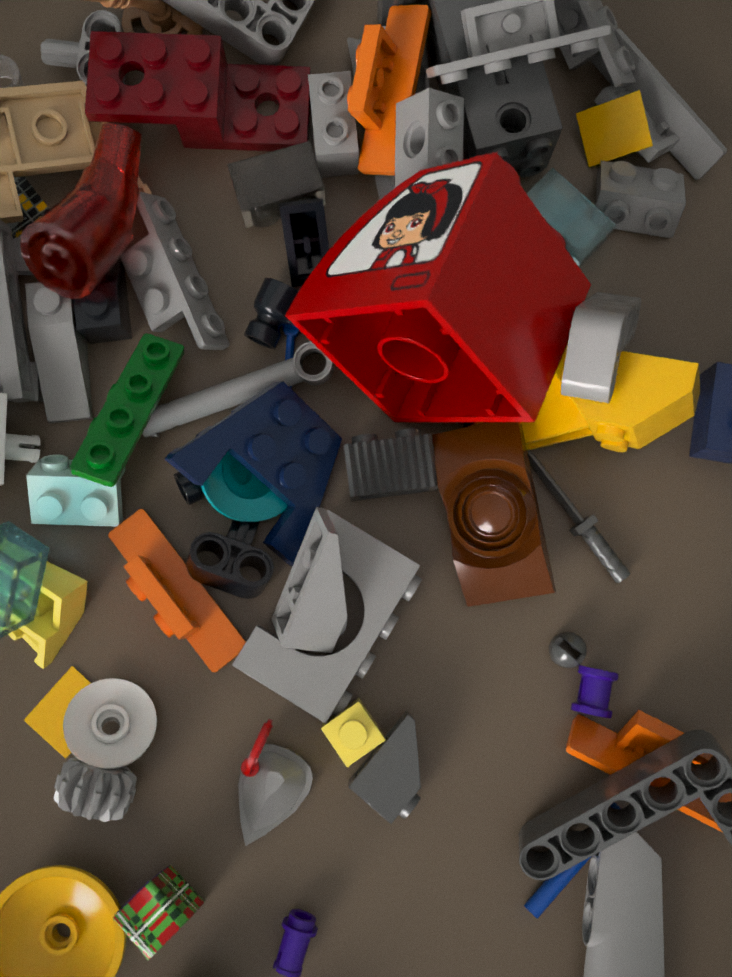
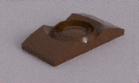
(492, 513)

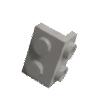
(640, 197)

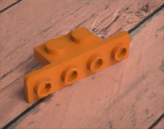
(385, 75)
(181, 602)
(639, 737)

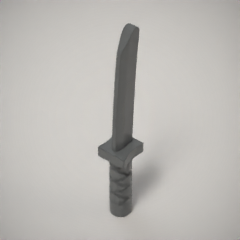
(584, 526)

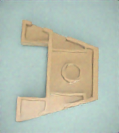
(43, 134)

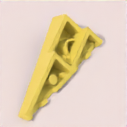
(57, 613)

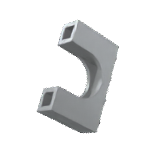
(321, 681)

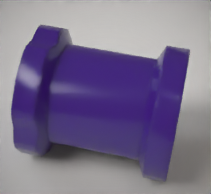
(594, 691)

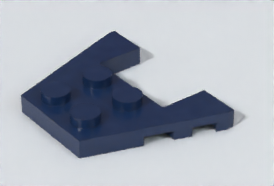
(281, 446)

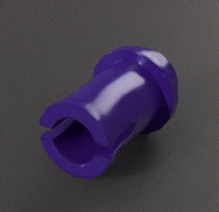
(294, 944)

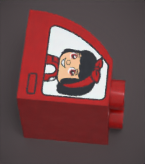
(447, 298)

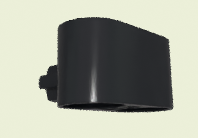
(233, 553)

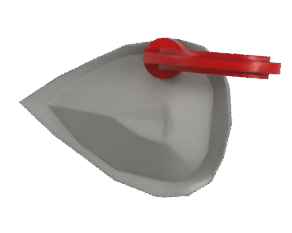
(270, 786)

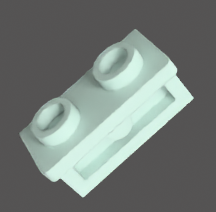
(66, 499)

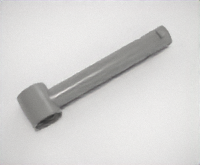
(235, 391)

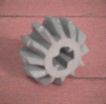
(94, 791)

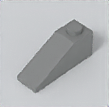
(59, 355)
(313, 599)

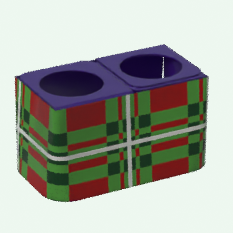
(158, 911)

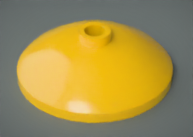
(30, 917)

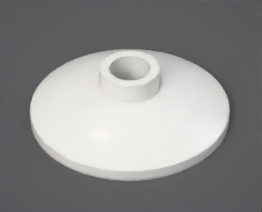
(105, 702)

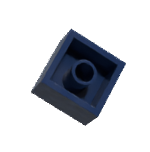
(713, 415)

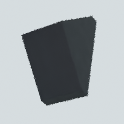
(304, 237)

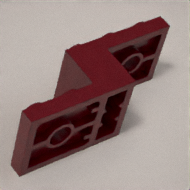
(196, 90)

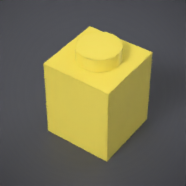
(353, 732)

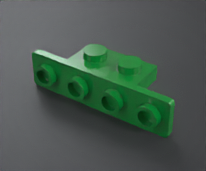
(127, 410)

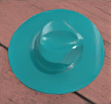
(240, 494)

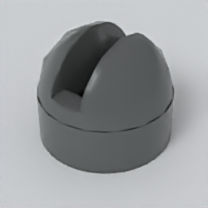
(562, 657)

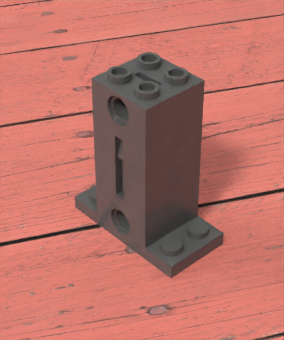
(502, 110)

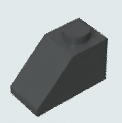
(391, 773)

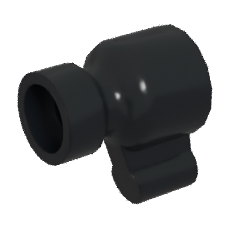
(271, 307)

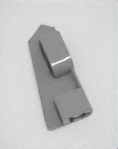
(624, 912)

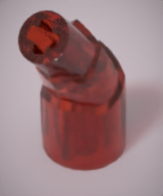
(90, 226)

